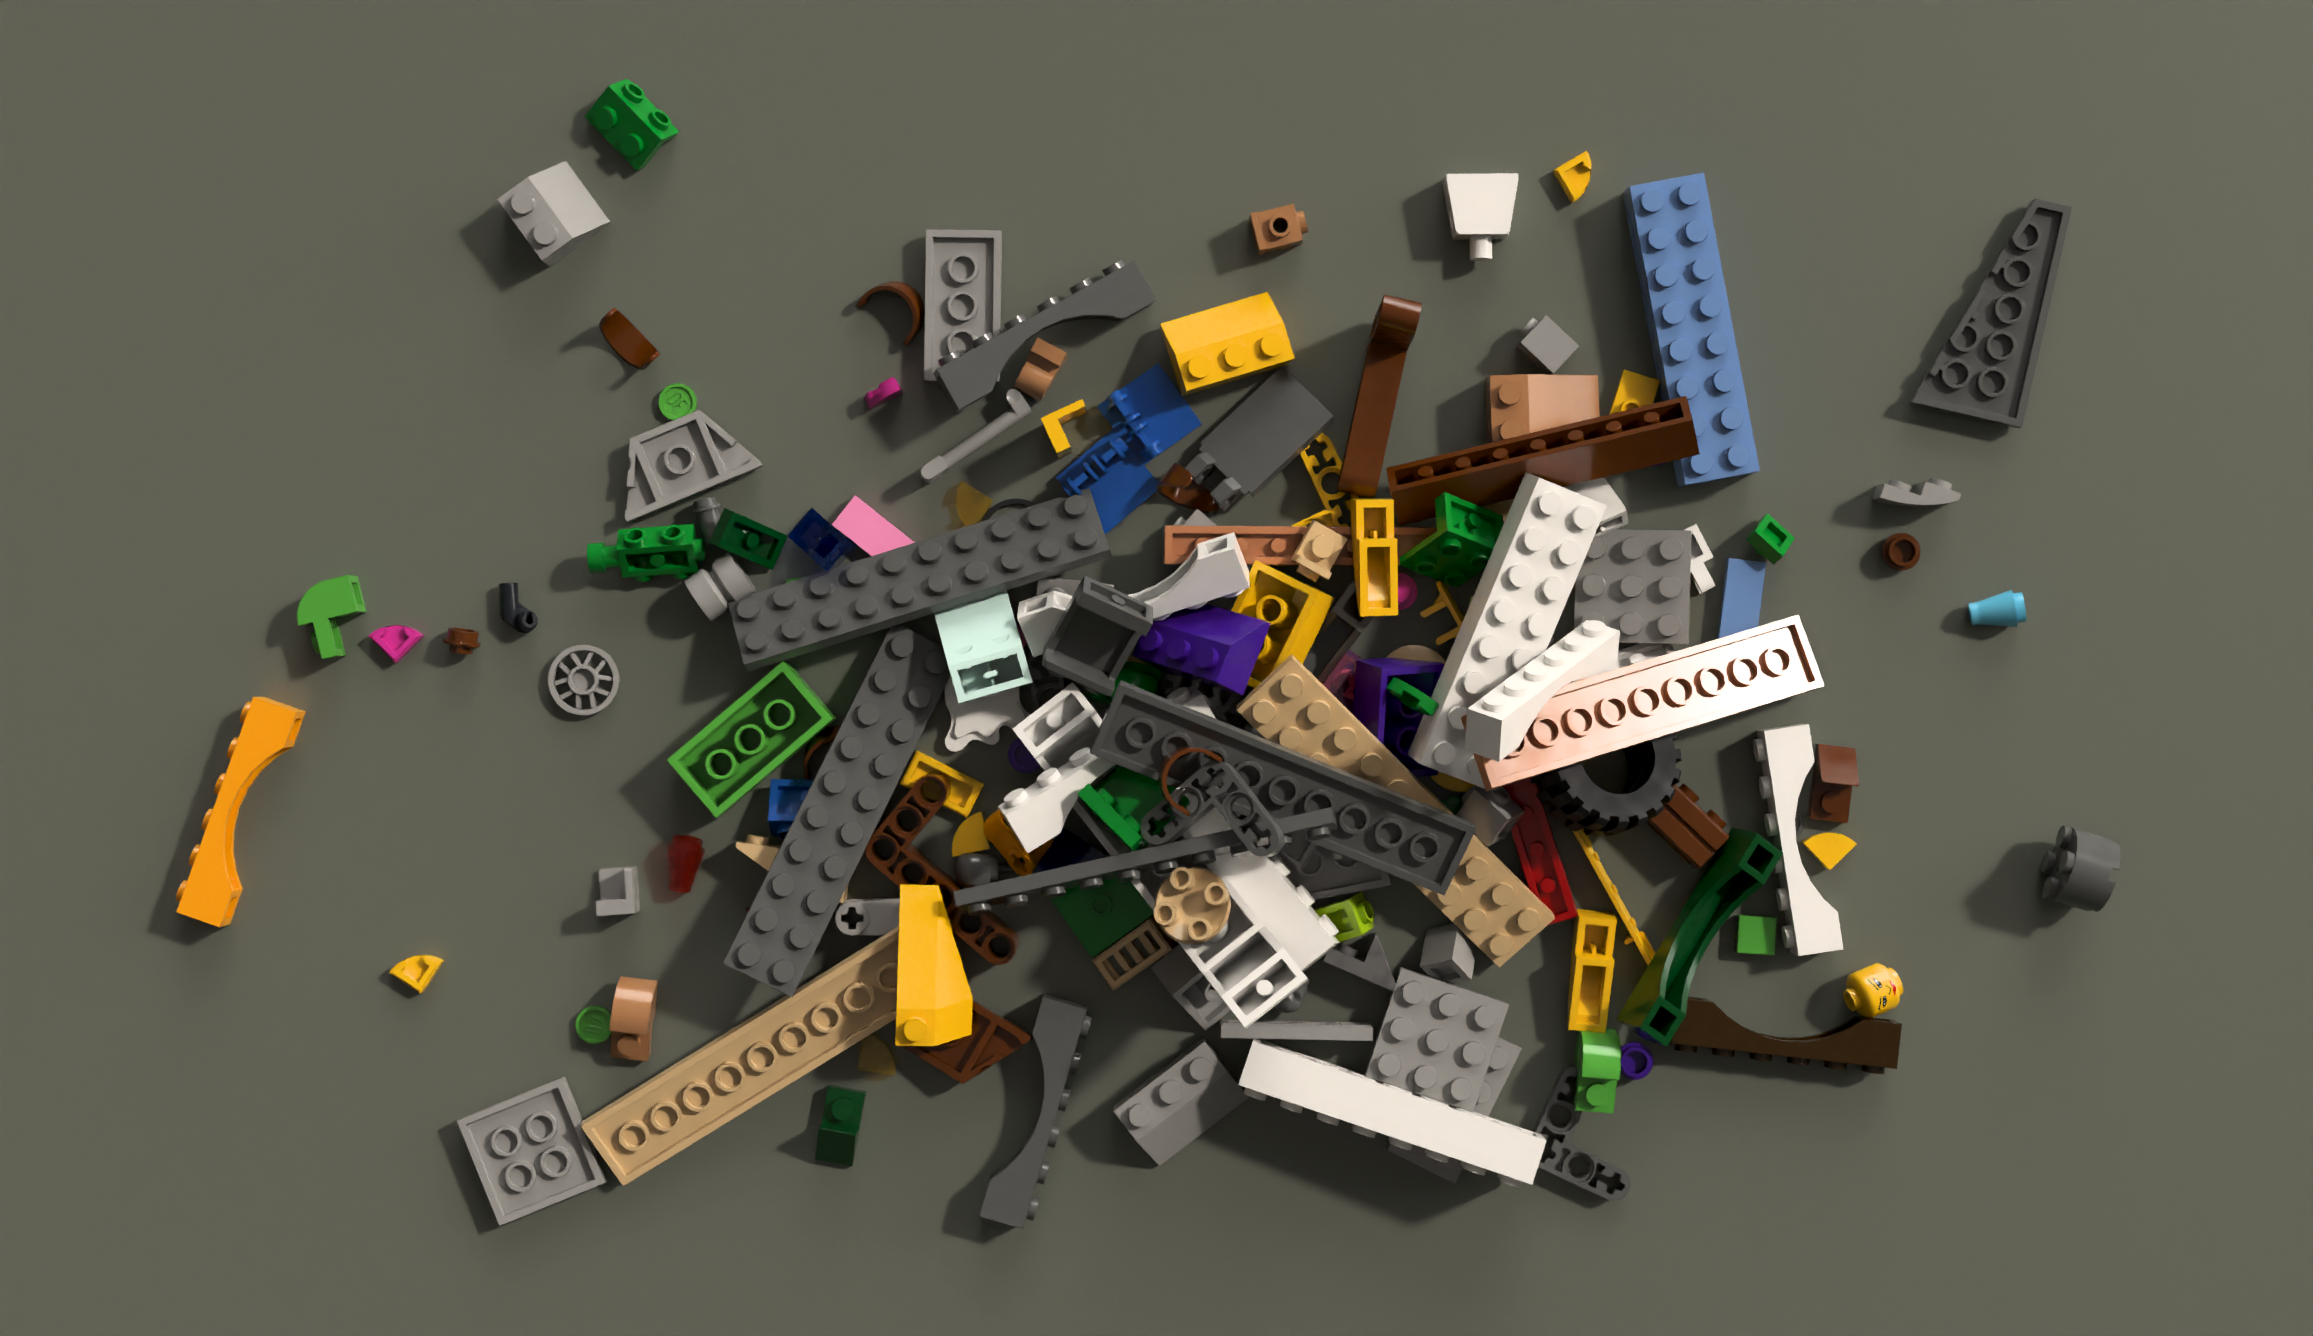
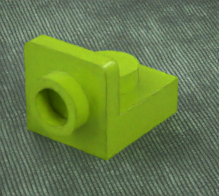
(1350, 916)

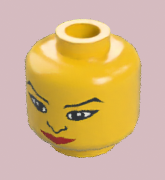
(1873, 990)

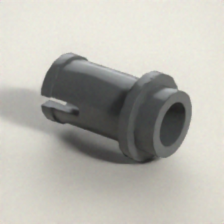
(707, 516)

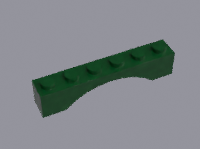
(1663, 991)

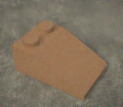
(1537, 402)

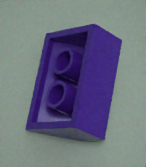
(1205, 646)
(1383, 713)

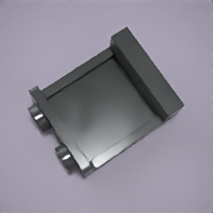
(1096, 636)

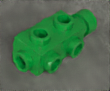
(649, 552)

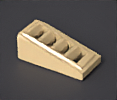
(1108, 970)

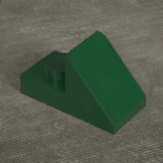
(748, 538)
(840, 1125)

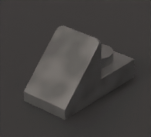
(1371, 967)

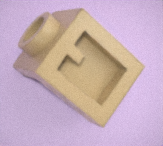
(1318, 551)

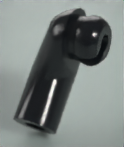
(513, 612)

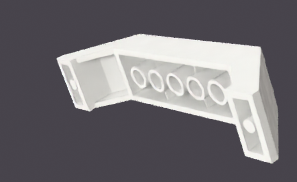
(1243, 958)

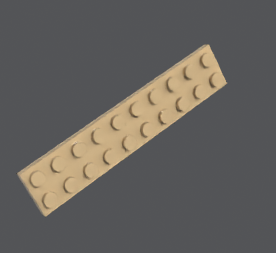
(1306, 717)
(748, 1062)

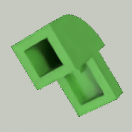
(323, 606)
(1598, 1070)

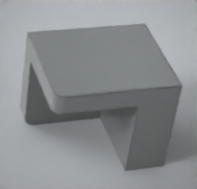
(618, 891)
(1448, 954)

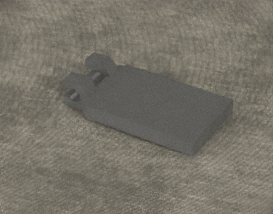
(1260, 438)

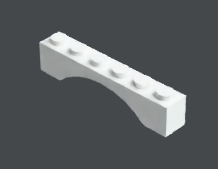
(1210, 572)
(1505, 714)
(1786, 760)
(1042, 808)

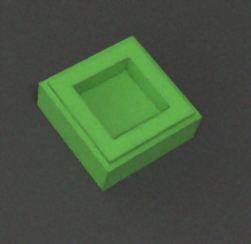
(1755, 934)

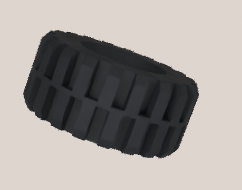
(1600, 812)

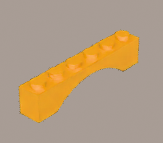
(213, 882)

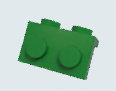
(631, 122)

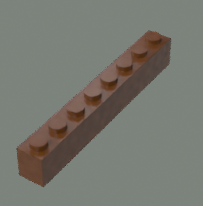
(1558, 454)

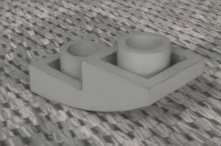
(1925, 493)

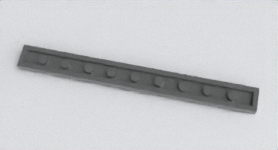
(1129, 865)

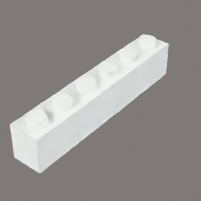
(1272, 895)

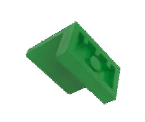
(1459, 545)
(1124, 802)

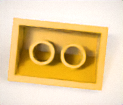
(1226, 343)
(1290, 607)

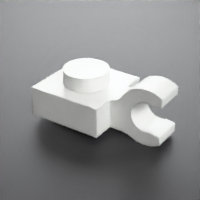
(1699, 554)

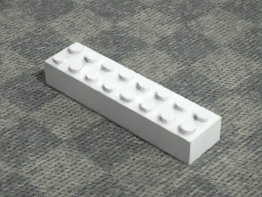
(1509, 613)
(1392, 1111)

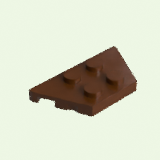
(971, 1055)

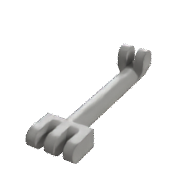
(941, 464)

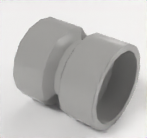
(722, 584)

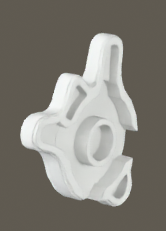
(981, 717)

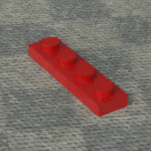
(1540, 853)

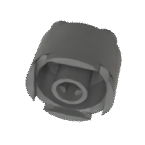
(2080, 869)

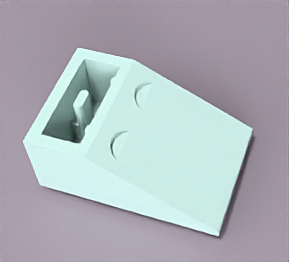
(983, 647)

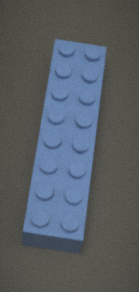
(1691, 323)

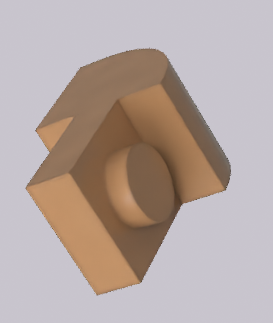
(633, 1018)

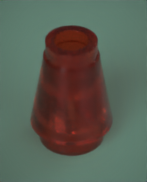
(683, 862)

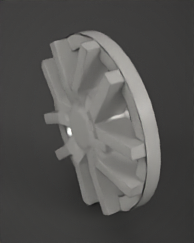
(583, 679)

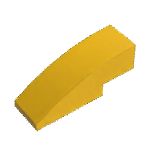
(1374, 556)
(1591, 970)

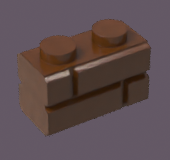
(1688, 828)

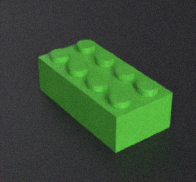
(751, 739)

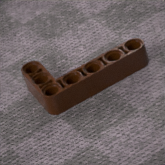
(1377, 395)
(906, 853)

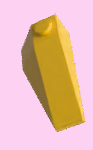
(931, 982)

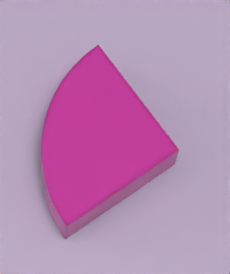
(885, 392)
(396, 640)

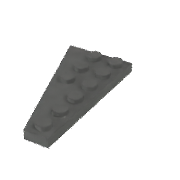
(1996, 343)

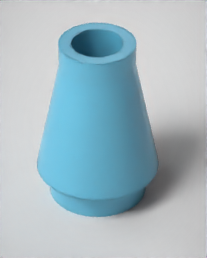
(1998, 610)

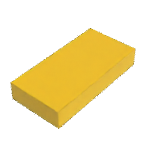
(964, 788)

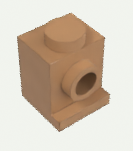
(1269, 240)

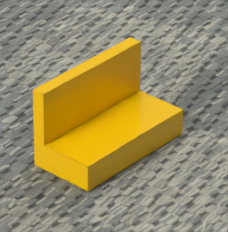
(1052, 425)

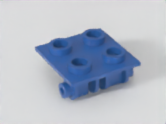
(1149, 414)
(1114, 476)

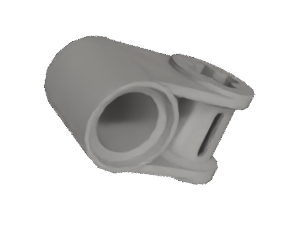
(879, 916)

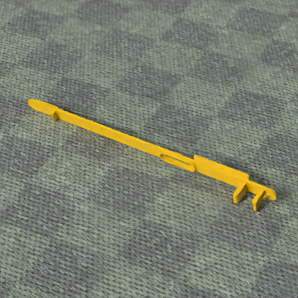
(1639, 937)

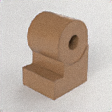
(1040, 369)

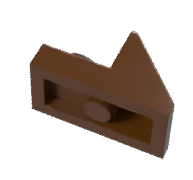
(1832, 783)

